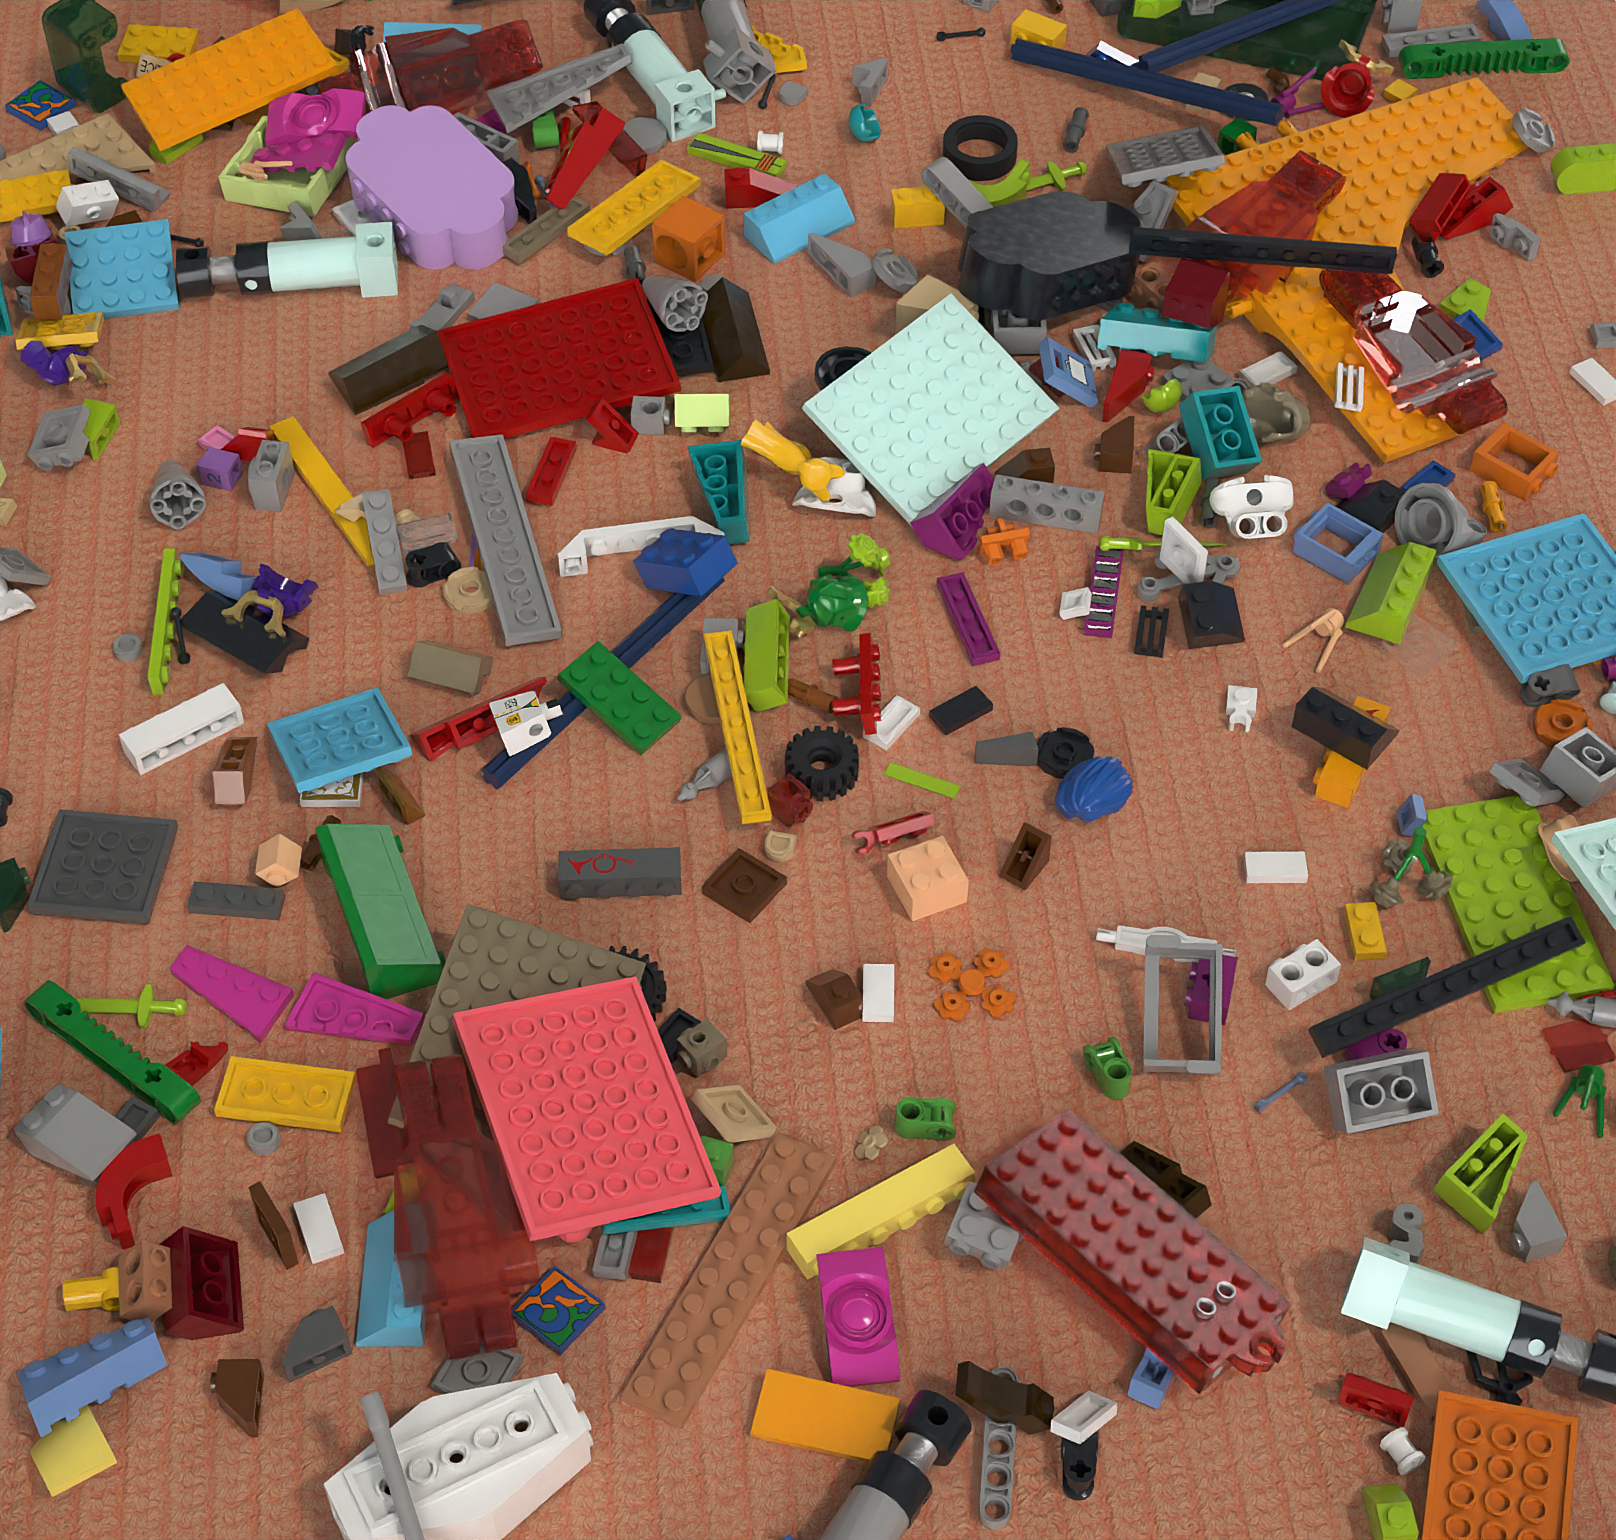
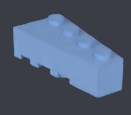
(90, 1372)

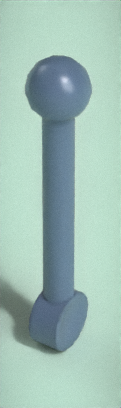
(539, 179)
(1300, 1078)

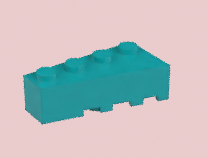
(723, 482)

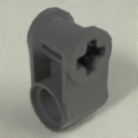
(1550, 685)

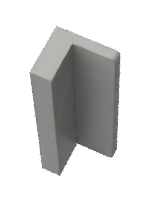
(123, 182)

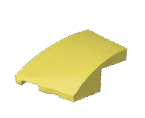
(72, 1452)

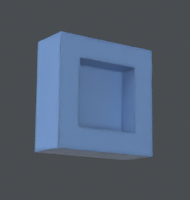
(1411, 815)

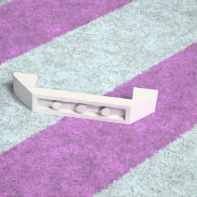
(621, 539)

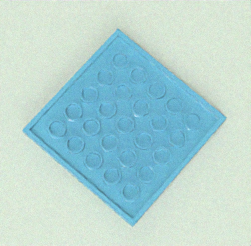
(1541, 594)

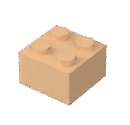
(927, 878)

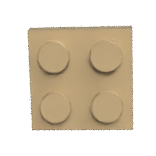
(733, 1113)

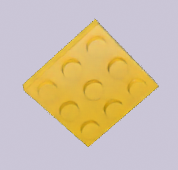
(72, 329)

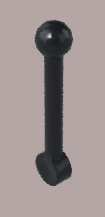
(941, 36)
(762, 104)
(197, 242)
(184, 657)

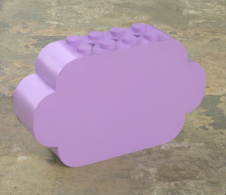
(435, 186)

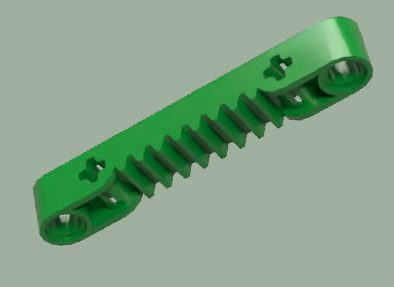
(1546, 55)
(147, 1080)

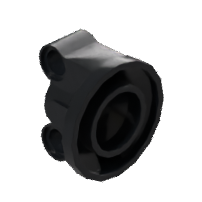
(836, 363)

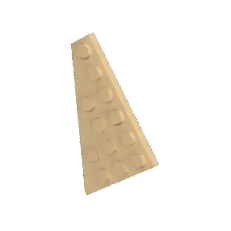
(99, 136)

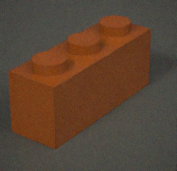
(51, 281)

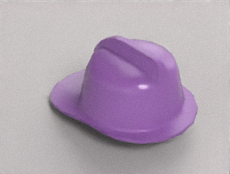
(29, 229)

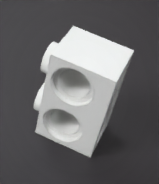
(1304, 978)

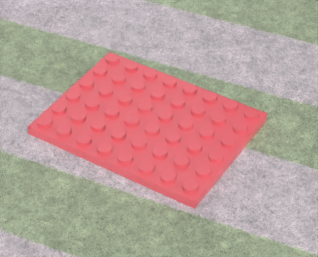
(584, 1107)

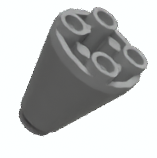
(675, 301)
(176, 496)

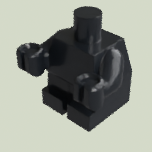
(352, 39)

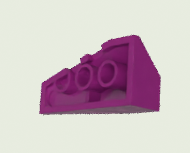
(956, 515)

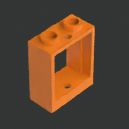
(1507, 477)

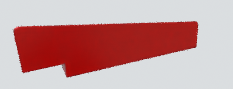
(581, 155)
(467, 725)

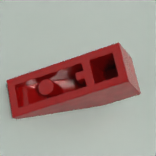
(752, 188)
(1478, 209)
(1128, 381)

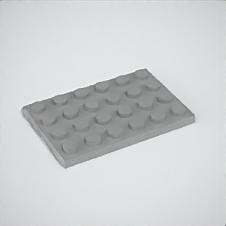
(1165, 155)

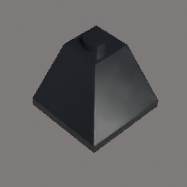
(1374, 504)

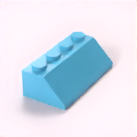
(783, 223)
(382, 1313)

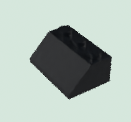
(1342, 726)

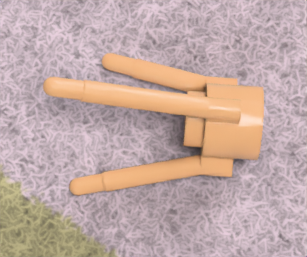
(256, 172)
(1326, 625)

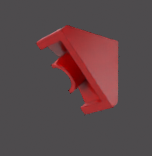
(248, 442)

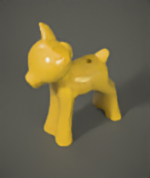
(792, 458)

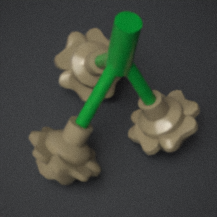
(1400, 859)

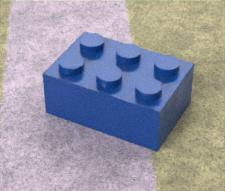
(685, 561)

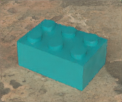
(1220, 432)

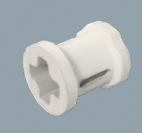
(770, 142)
(1402, 1451)

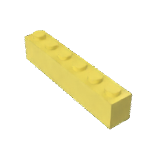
(882, 1209)

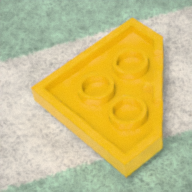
(785, 57)

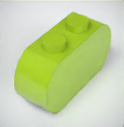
(1585, 168)

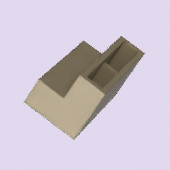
(449, 666)

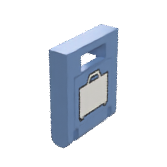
(1073, 375)

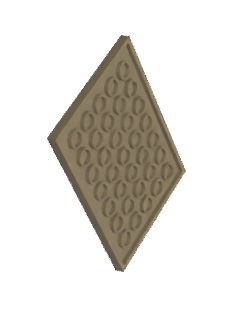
(499, 963)

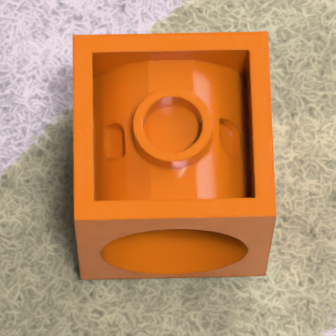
(688, 238)

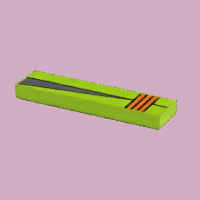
(735, 155)

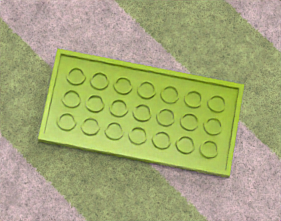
(1507, 891)

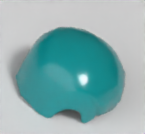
(864, 123)

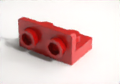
(1375, 1399)

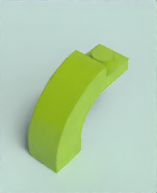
(1010, 189)

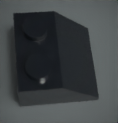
(1210, 614)

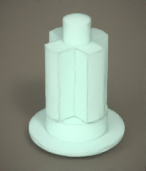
(1608, 700)

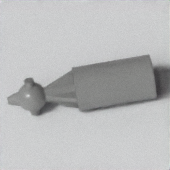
(709, 775)
(1594, 1009)

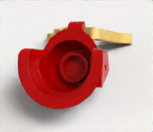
(1349, 88)

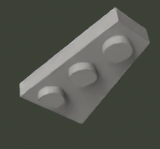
(1154, 207)

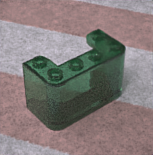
(74, 40)

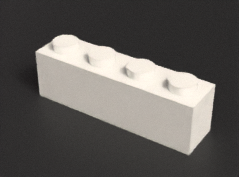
(181, 728)

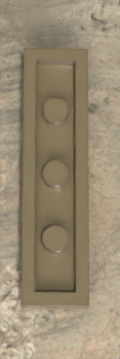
(544, 230)

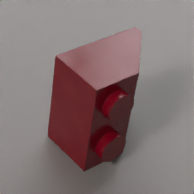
(1197, 294)

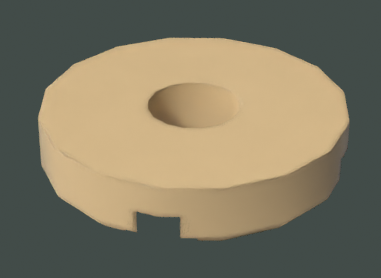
(464, 601)

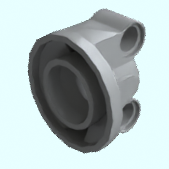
(1436, 519)

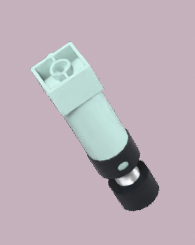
(681, 97)
(269, 267)
(1511, 1331)

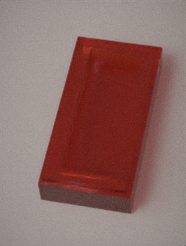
(419, 456)
(650, 1254)

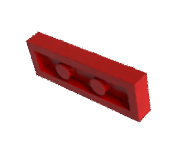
(551, 471)

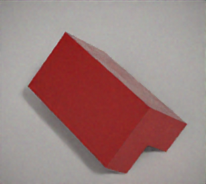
(1439, 205)

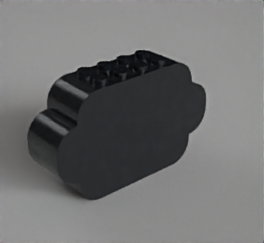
(1048, 255)

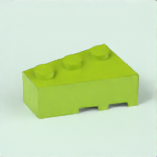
(1170, 487)
(1482, 1173)

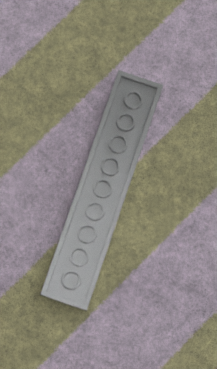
(505, 540)

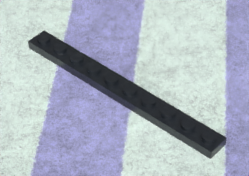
(1262, 250)
(1445, 987)

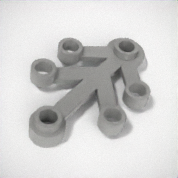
(1222, 566)

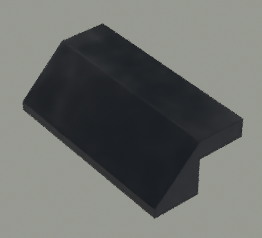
(242, 639)

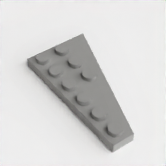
(534, 95)

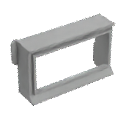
(1171, 947)

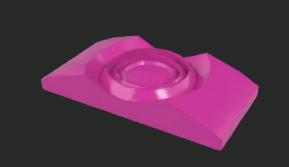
(311, 116)
(858, 1317)

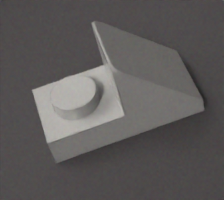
(870, 79)
(300, 225)

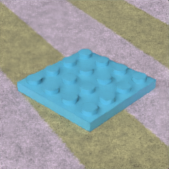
(123, 269)
(339, 740)

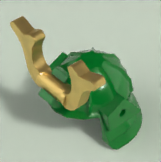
(829, 601)

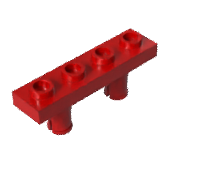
(399, 416)
(869, 693)

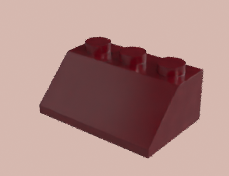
(203, 1286)

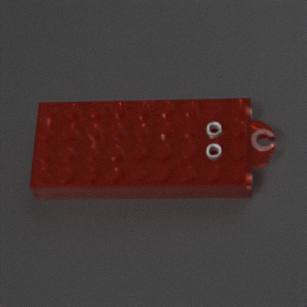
(1136, 1252)

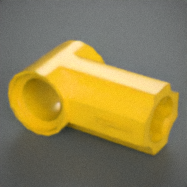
(93, 1291)

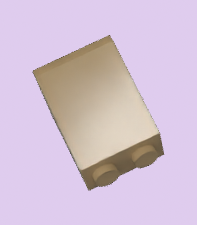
(925, 296)

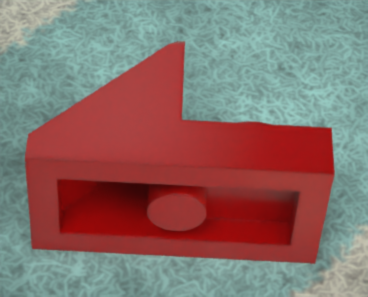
(612, 428)

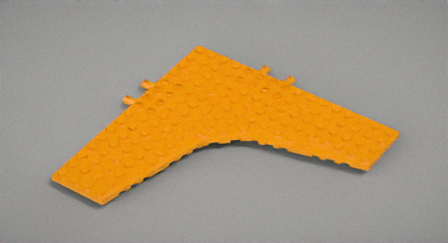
(1388, 168)

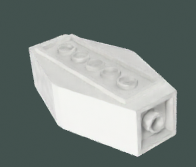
(501, 1469)

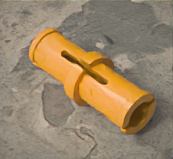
(1493, 506)

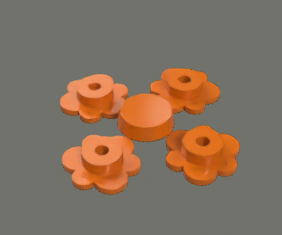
(972, 983)

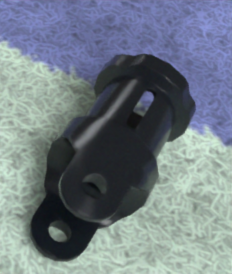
(1427, 255)

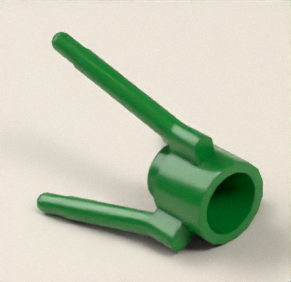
(1588, 1085)

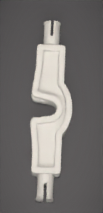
(1134, 939)

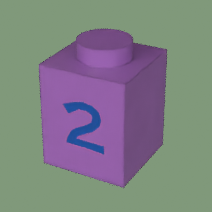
(219, 469)

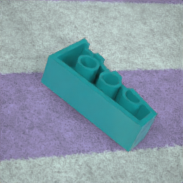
(1154, 333)

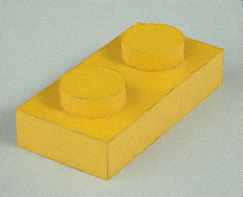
(1365, 931)

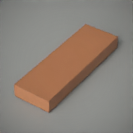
(1416, 1365)

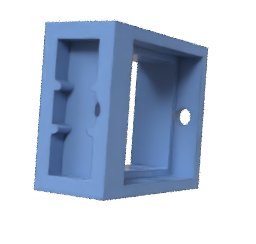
(1346, 526)

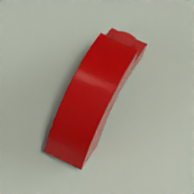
(125, 1175)

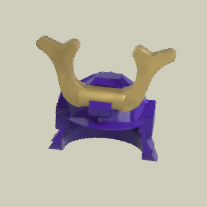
(62, 364)
(274, 596)

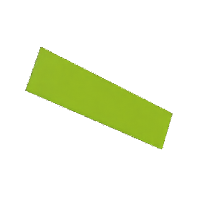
(922, 780)

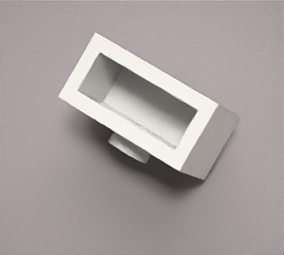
(87, 202)

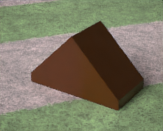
(1027, 857)

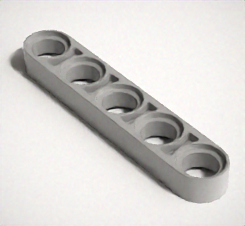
(997, 1463)

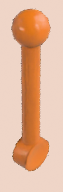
(536, 193)

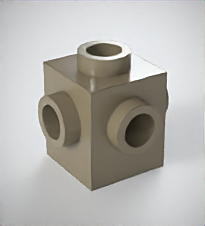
(701, 1048)

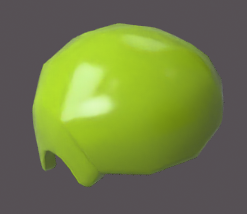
(1164, 397)

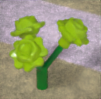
(870, 555)

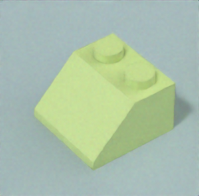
(702, 411)

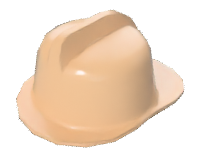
(1546, 832)

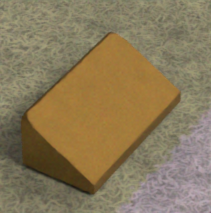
(399, 796)

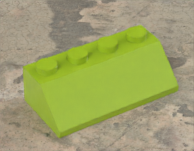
(1392, 592)

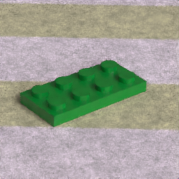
(619, 697)

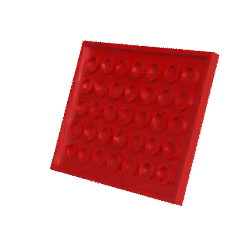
(557, 360)

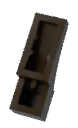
(1169, 1177)
(1005, 1399)

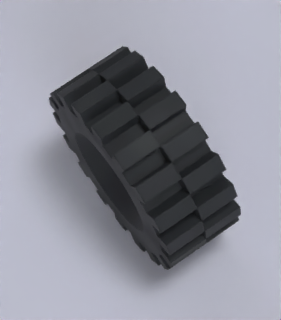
(828, 747)

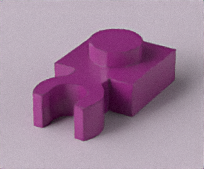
(1348, 483)

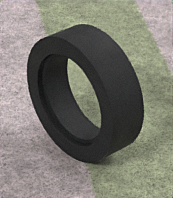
(981, 128)

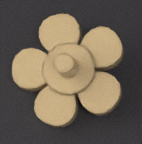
(871, 1143)

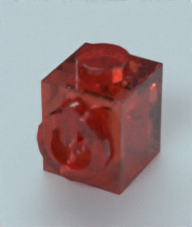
(789, 800)

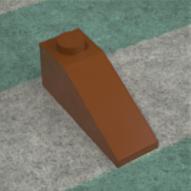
(234, 771)

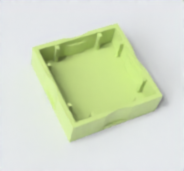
(281, 188)

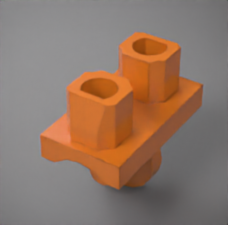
(1002, 538)

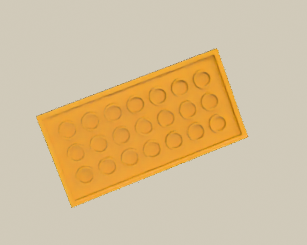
(229, 79)

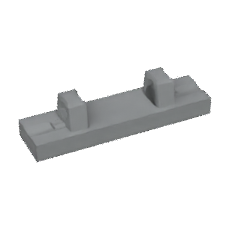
(446, 309)

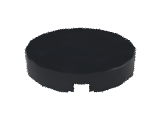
(1063, 750)

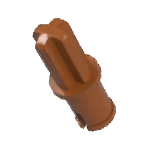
(811, 695)

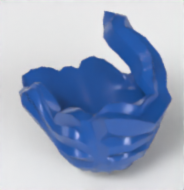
(1094, 789)

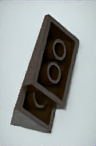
(733, 333)
(390, 369)

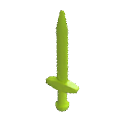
(1057, 176)
(1135, 543)
(144, 1006)

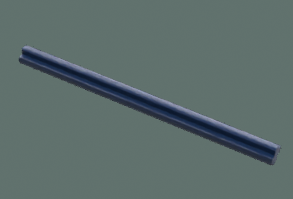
(1229, 33)
(1148, 82)
(628, 651)

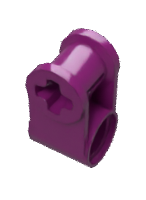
(1385, 1042)

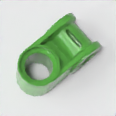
(545, 130)
(1106, 1063)
(926, 1120)

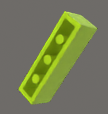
(766, 655)

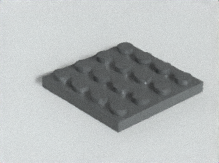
(103, 866)

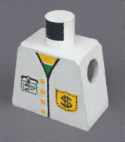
(523, 720)

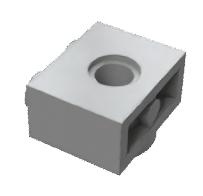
(271, 475)

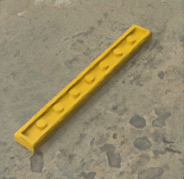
(323, 483)
(737, 727)

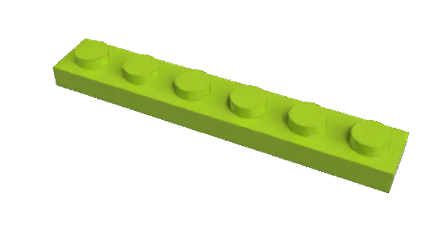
(164, 628)

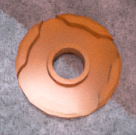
(1559, 710)

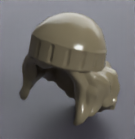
(1275, 413)

